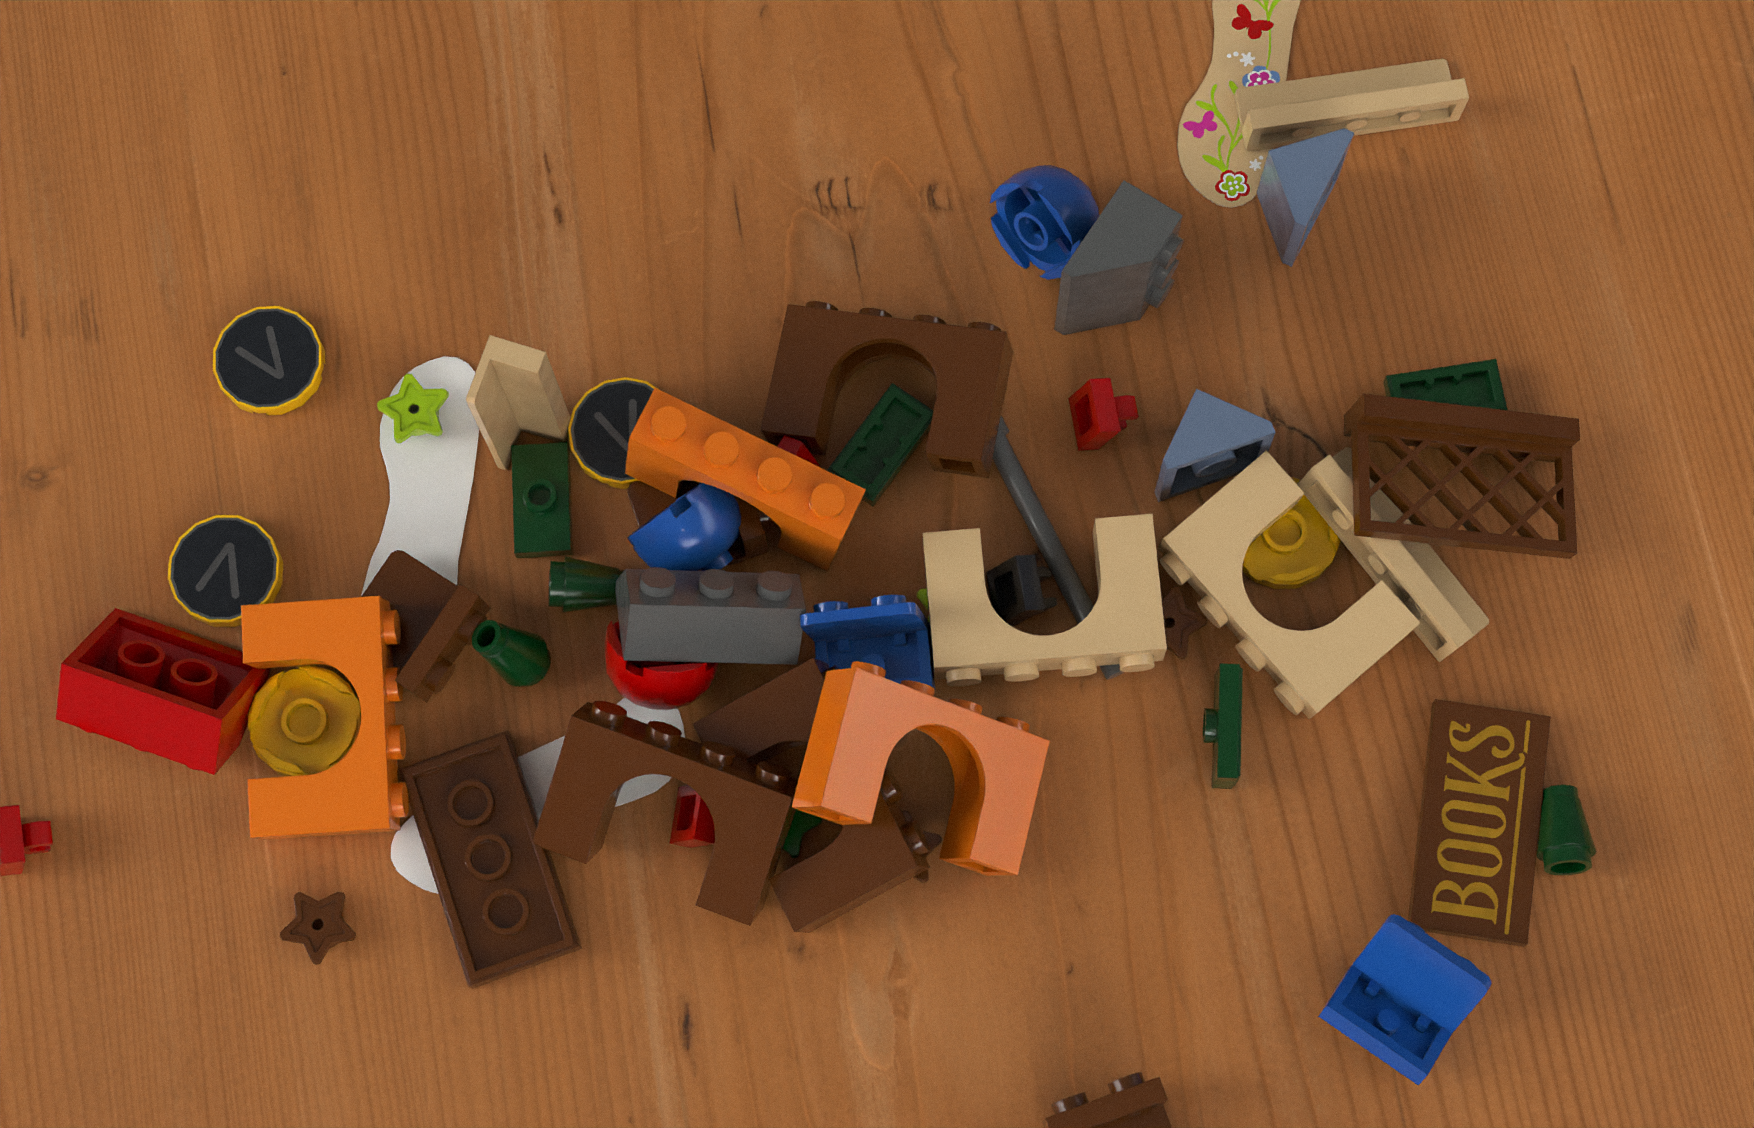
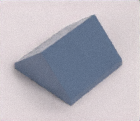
(1298, 185)
(1211, 445)

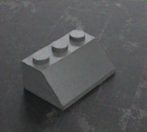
(1120, 264)
(710, 616)

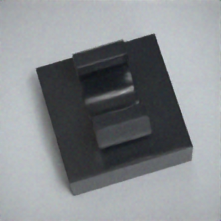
(1017, 589)

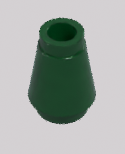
(581, 584)
(514, 653)
(1564, 833)

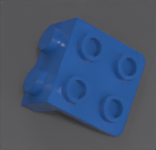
(884, 634)
(1405, 997)

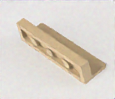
(1353, 100)
(515, 394)
(1408, 568)

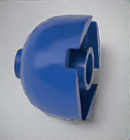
(1043, 217)
(691, 532)

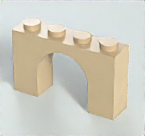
(1120, 629)
(1305, 664)

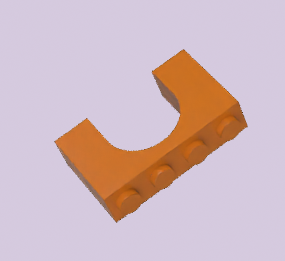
(685, 443)
(991, 760)
(363, 787)

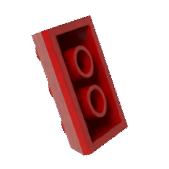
(159, 691)

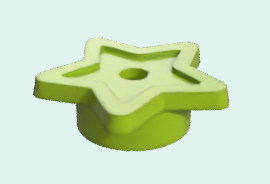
(425, 420)

